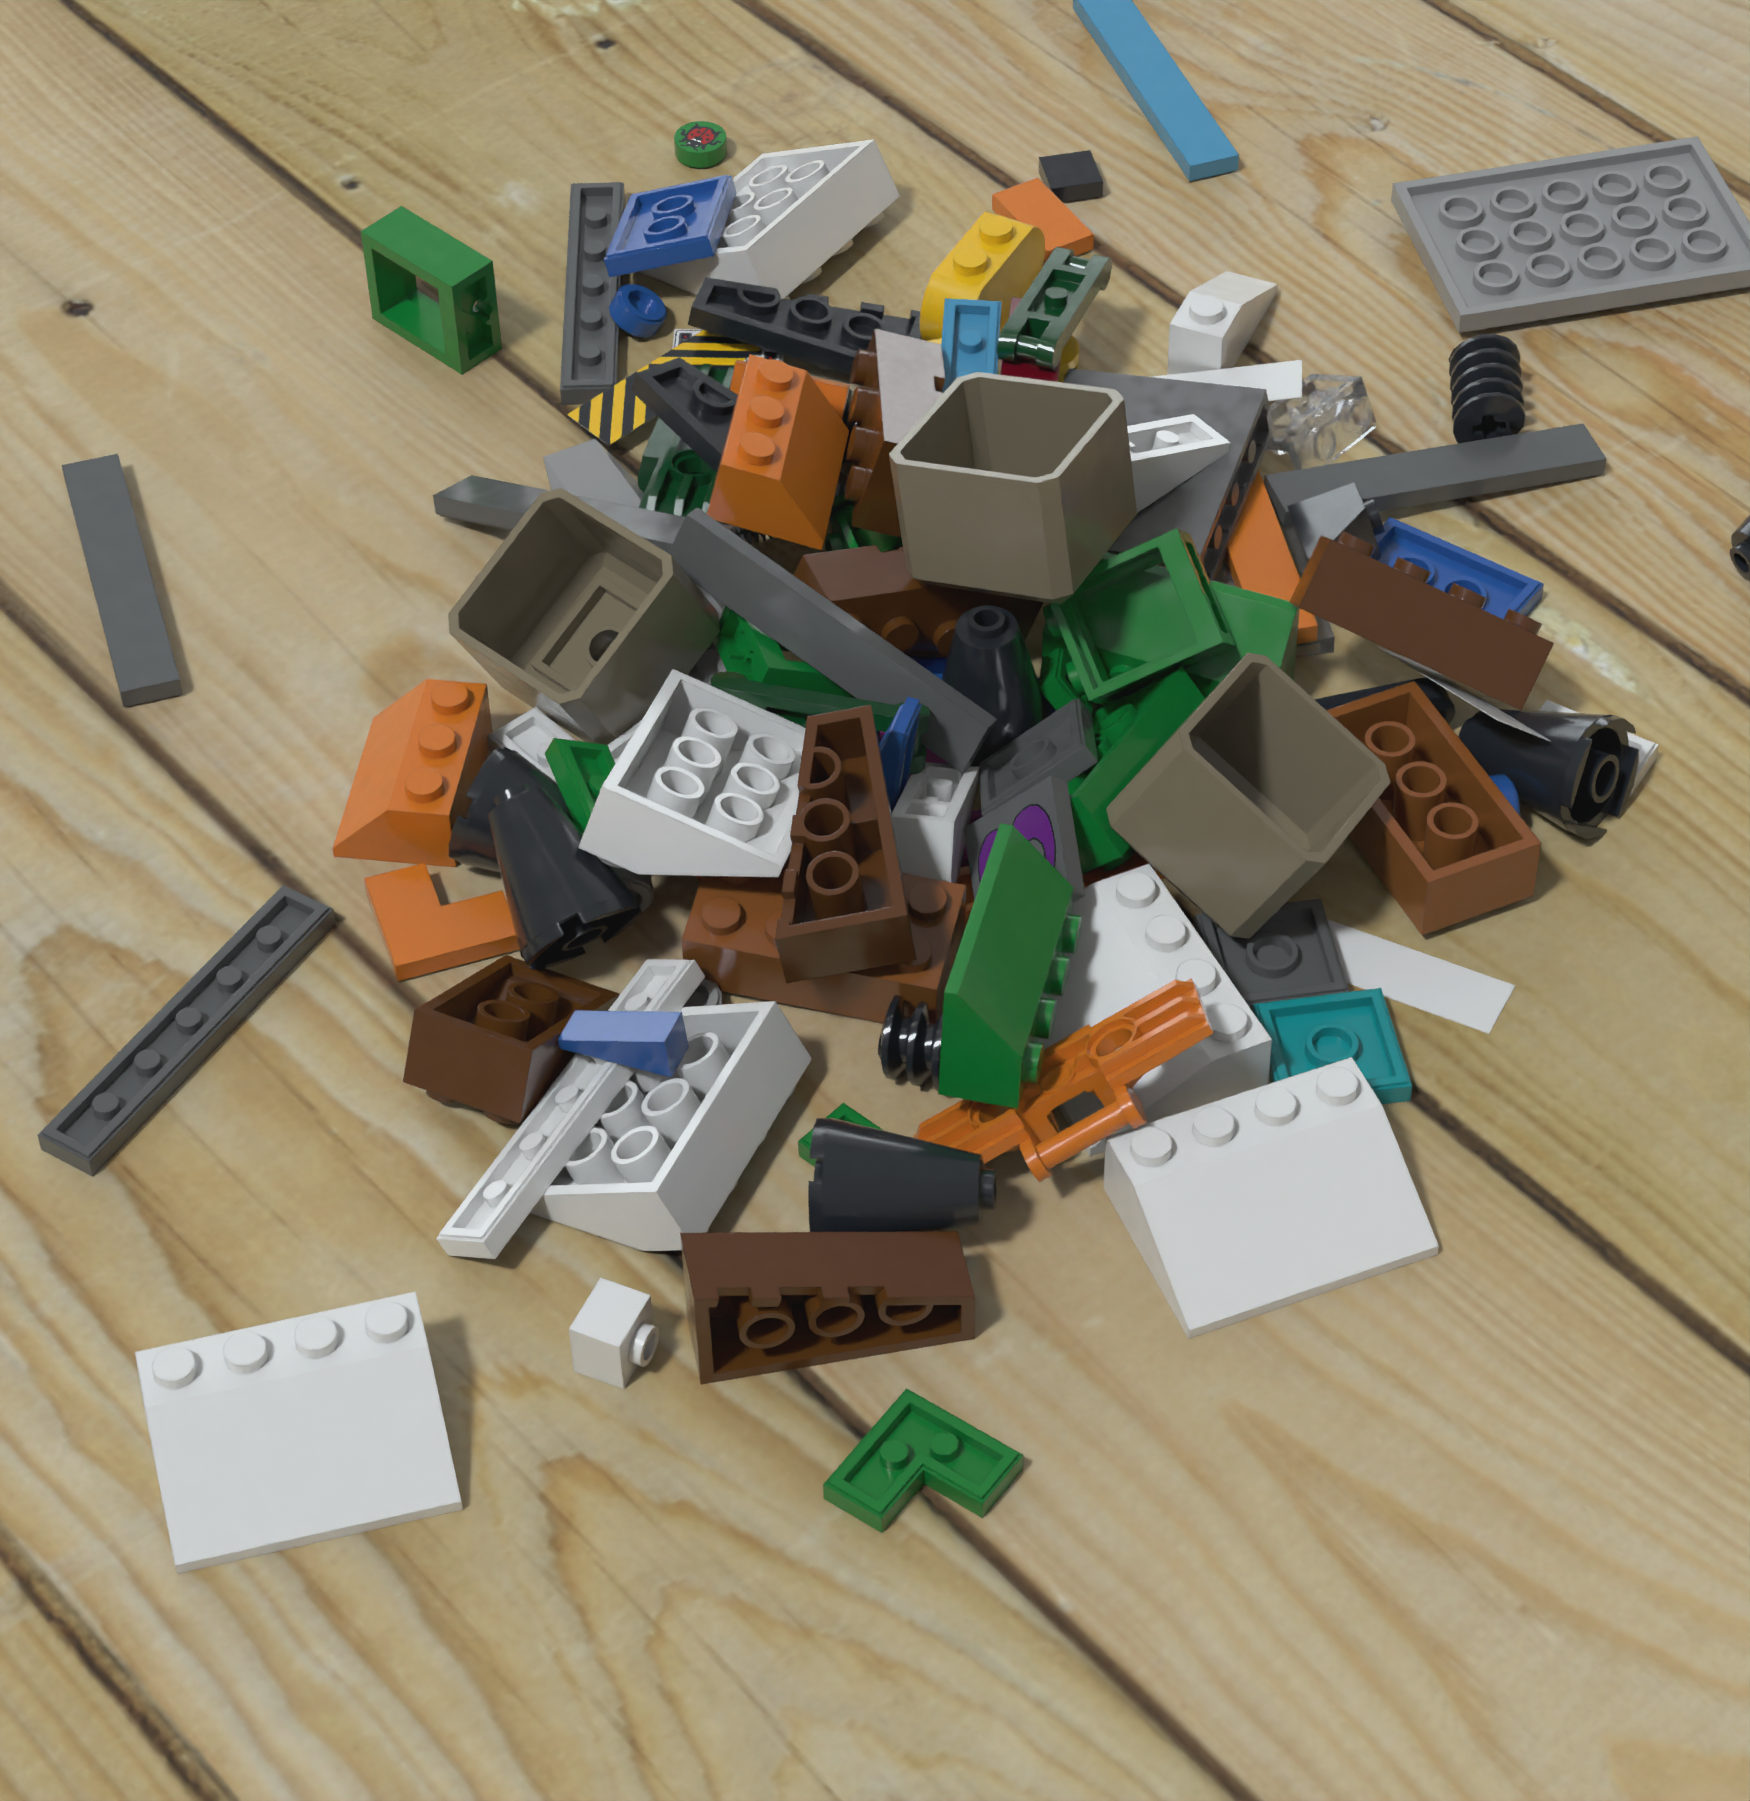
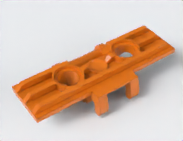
(1148, 1036)

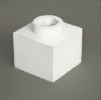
(613, 1333)

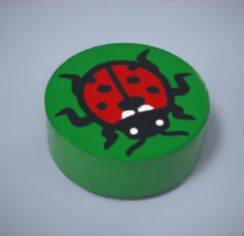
(700, 144)

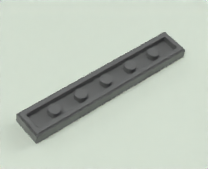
(589, 331)
(1447, 470)
(505, 503)
(121, 581)
(826, 635)
(186, 1031)

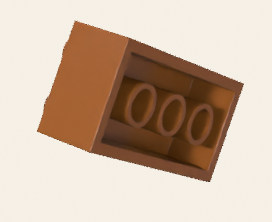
(1441, 826)
(736, 948)

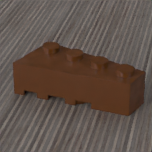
(897, 386)
(894, 605)
(1422, 622)
(844, 868)
(820, 1297)

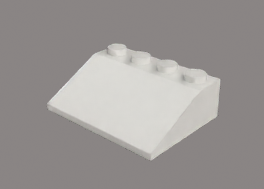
(792, 217)
(700, 788)
(1131, 946)
(680, 1143)
(1267, 1197)
(297, 1432)

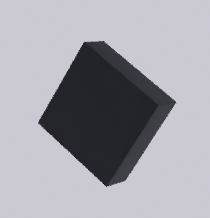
(1071, 176)

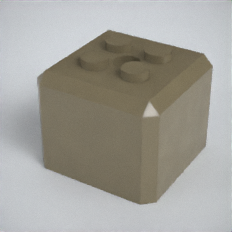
(1014, 486)
(562, 593)
(1248, 796)

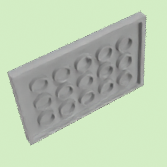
(1577, 233)

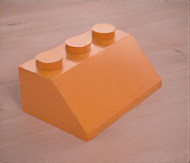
(780, 456)
(416, 775)

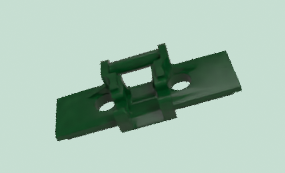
(671, 473)

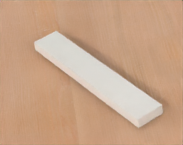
(558, 1124)

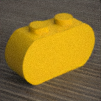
(989, 263)

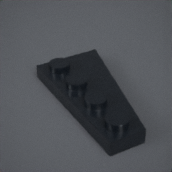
(796, 327)
(697, 411)

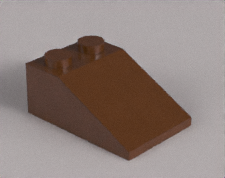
(497, 1037)

